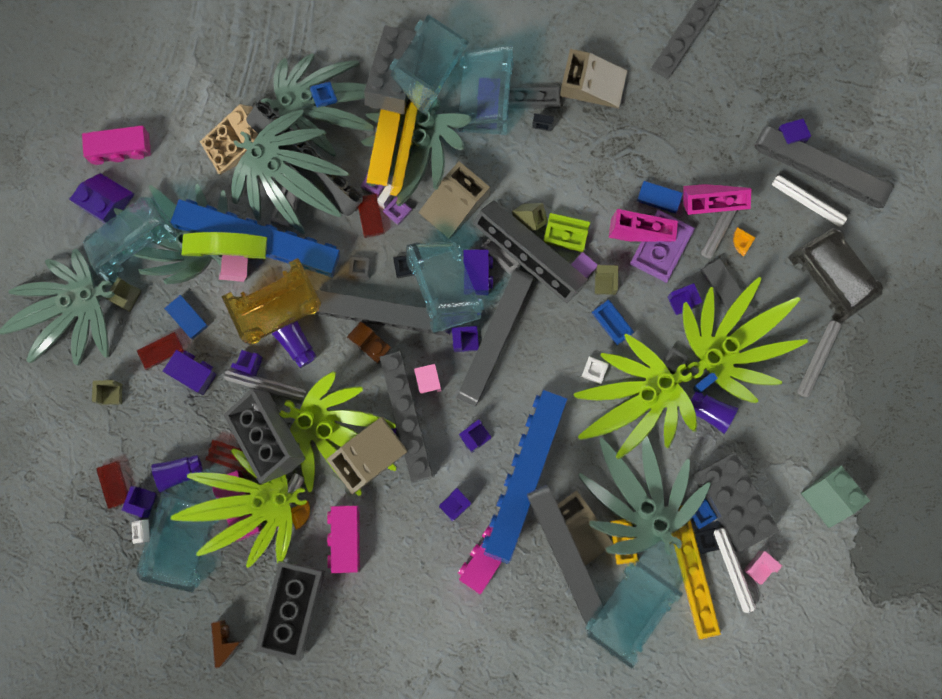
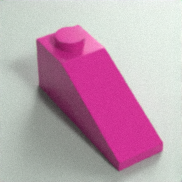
(715, 198)
(641, 227)

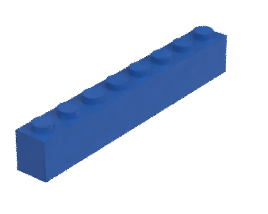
(280, 245)
(525, 476)

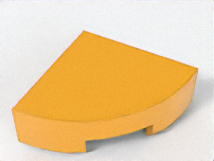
(742, 241)
(300, 515)

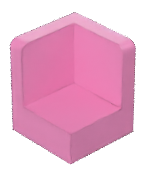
(233, 268)
(427, 379)
(761, 567)

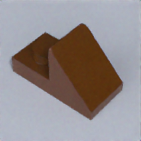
(369, 342)
(222, 649)

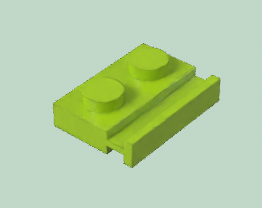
(566, 232)

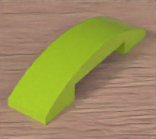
(224, 244)

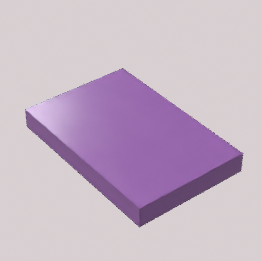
(661, 257)

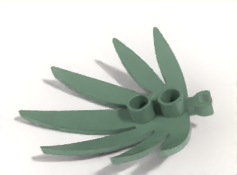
(297, 97)
(426, 136)
(267, 161)
(191, 265)
(73, 300)
(650, 516)

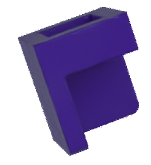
(795, 131)
(686, 294)
(465, 339)
(248, 363)
(475, 436)
(139, 501)
(455, 505)

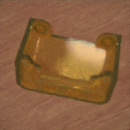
(273, 305)

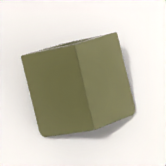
(531, 215)
(606, 279)
(125, 294)
(107, 392)

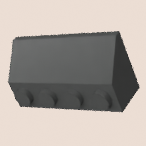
(264, 436)

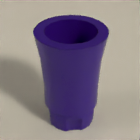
(296, 344)
(713, 411)
(175, 471)

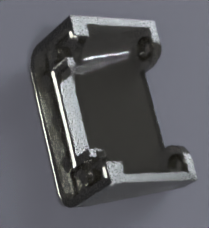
(838, 273)

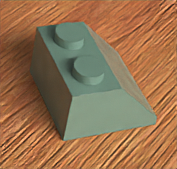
(835, 496)

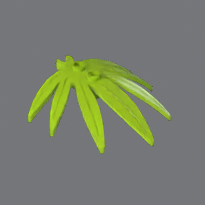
(722, 352)
(655, 393)
(318, 424)
(265, 502)

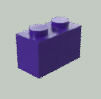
(477, 266)
(189, 372)

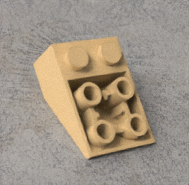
(220, 141)

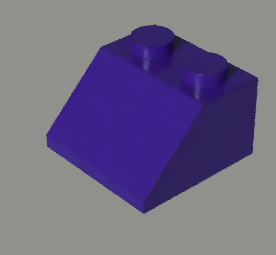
(100, 196)

